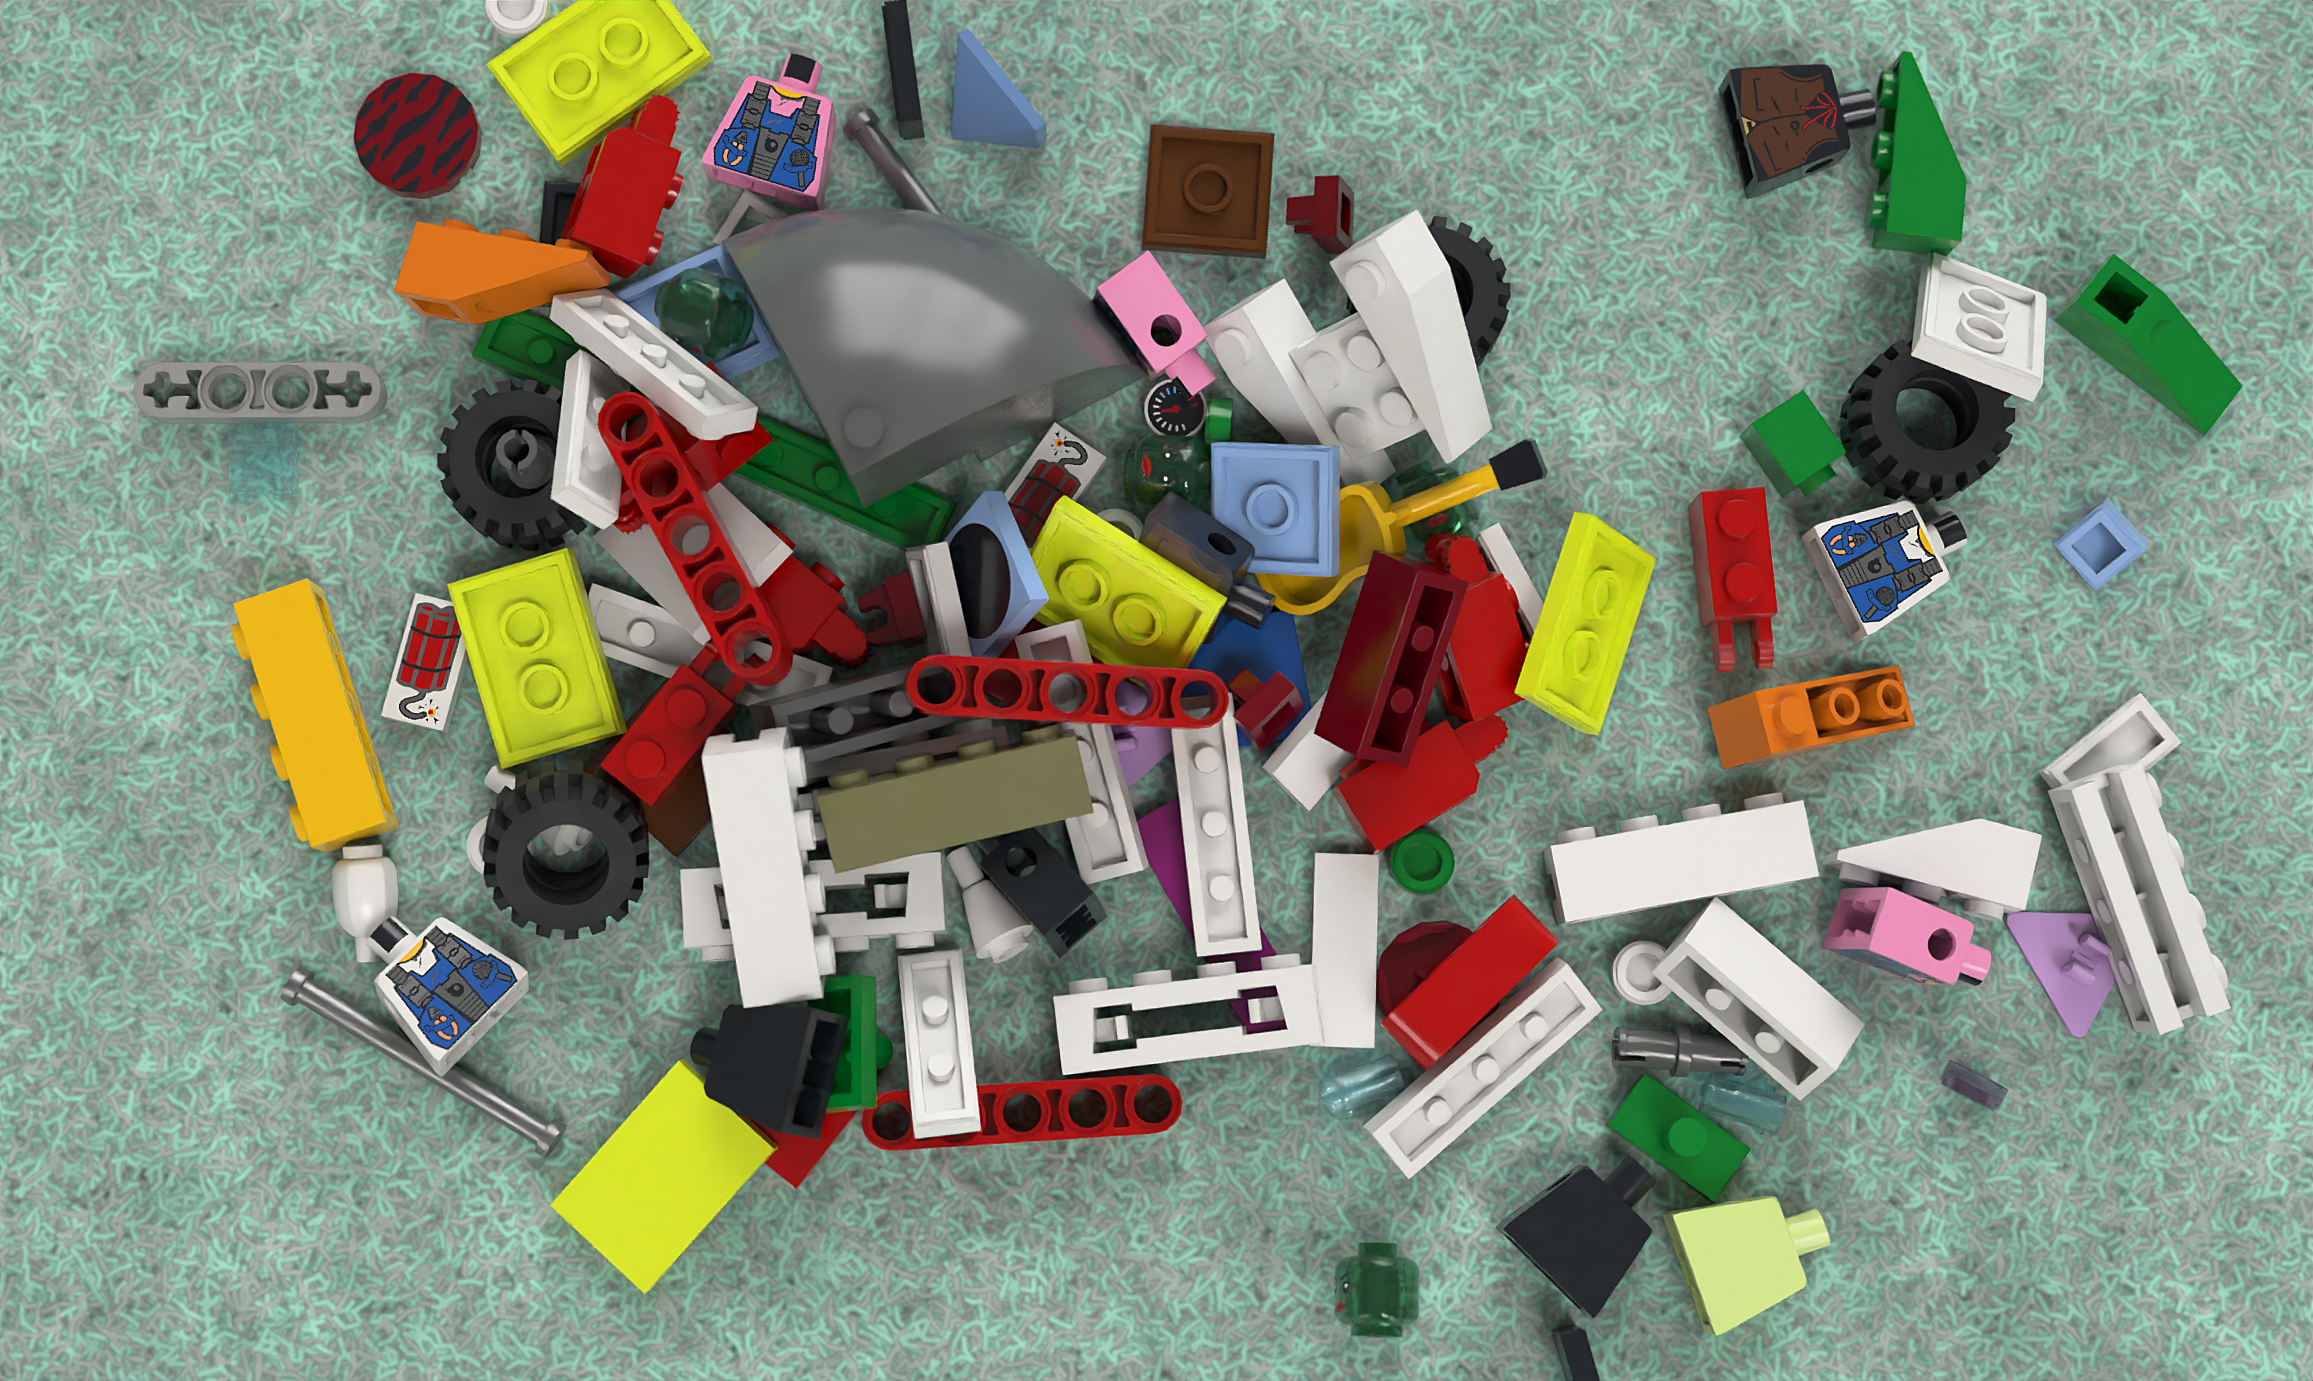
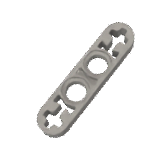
(261, 385)

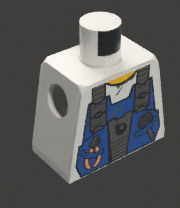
(1882, 562)
(444, 987)

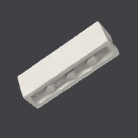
(1680, 861)
(766, 867)
(2140, 898)

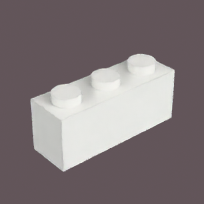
(1758, 998)

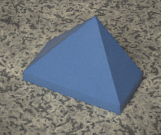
(988, 103)

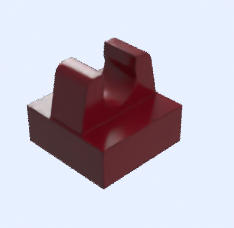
(1325, 214)
(904, 617)
(1264, 707)

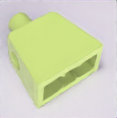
(1742, 1256)

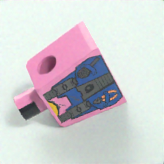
(777, 137)
(1146, 299)
(1905, 937)

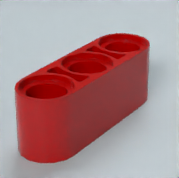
(1469, 982)

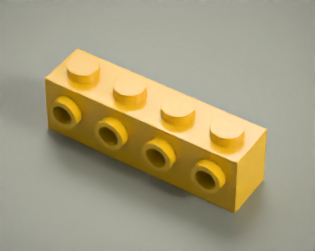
(314, 717)

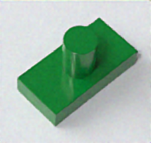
(863, 1048)
(1677, 1137)

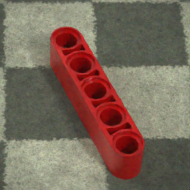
(673, 517)
(1098, 689)
(1055, 1116)

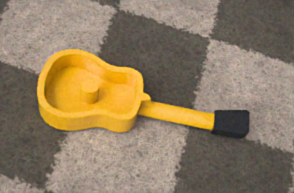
(1376, 523)

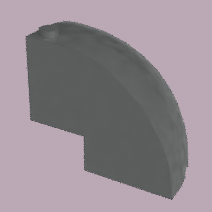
(924, 337)

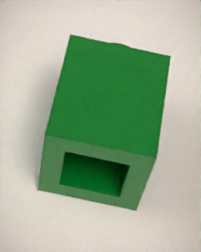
(1794, 446)

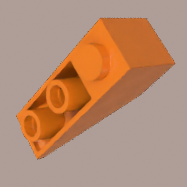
(482, 276)
(1809, 716)

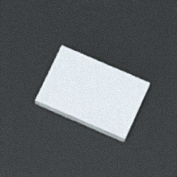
(1980, 326)
(648, 564)

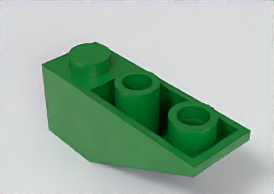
(1919, 174)
(2150, 343)

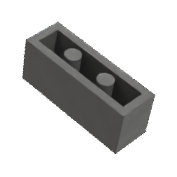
(855, 711)

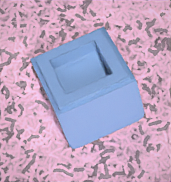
(2101, 544)

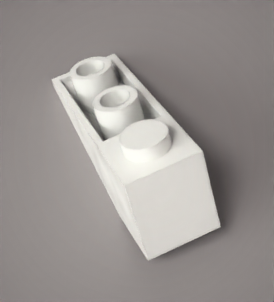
(1966, 861)

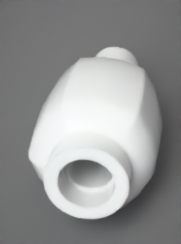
(364, 894)

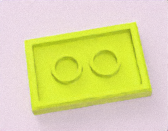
(596, 68)
(1127, 596)
(1585, 624)
(537, 658)
(663, 1177)

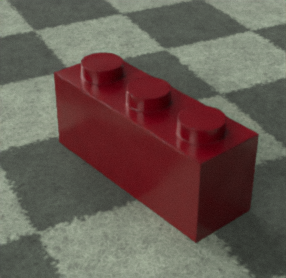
(1390, 658)

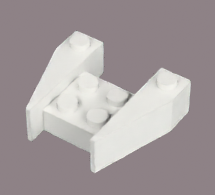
(1373, 375)

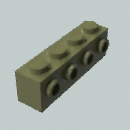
(953, 799)

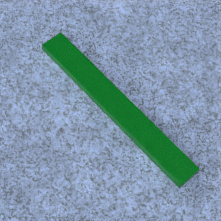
(787, 466)

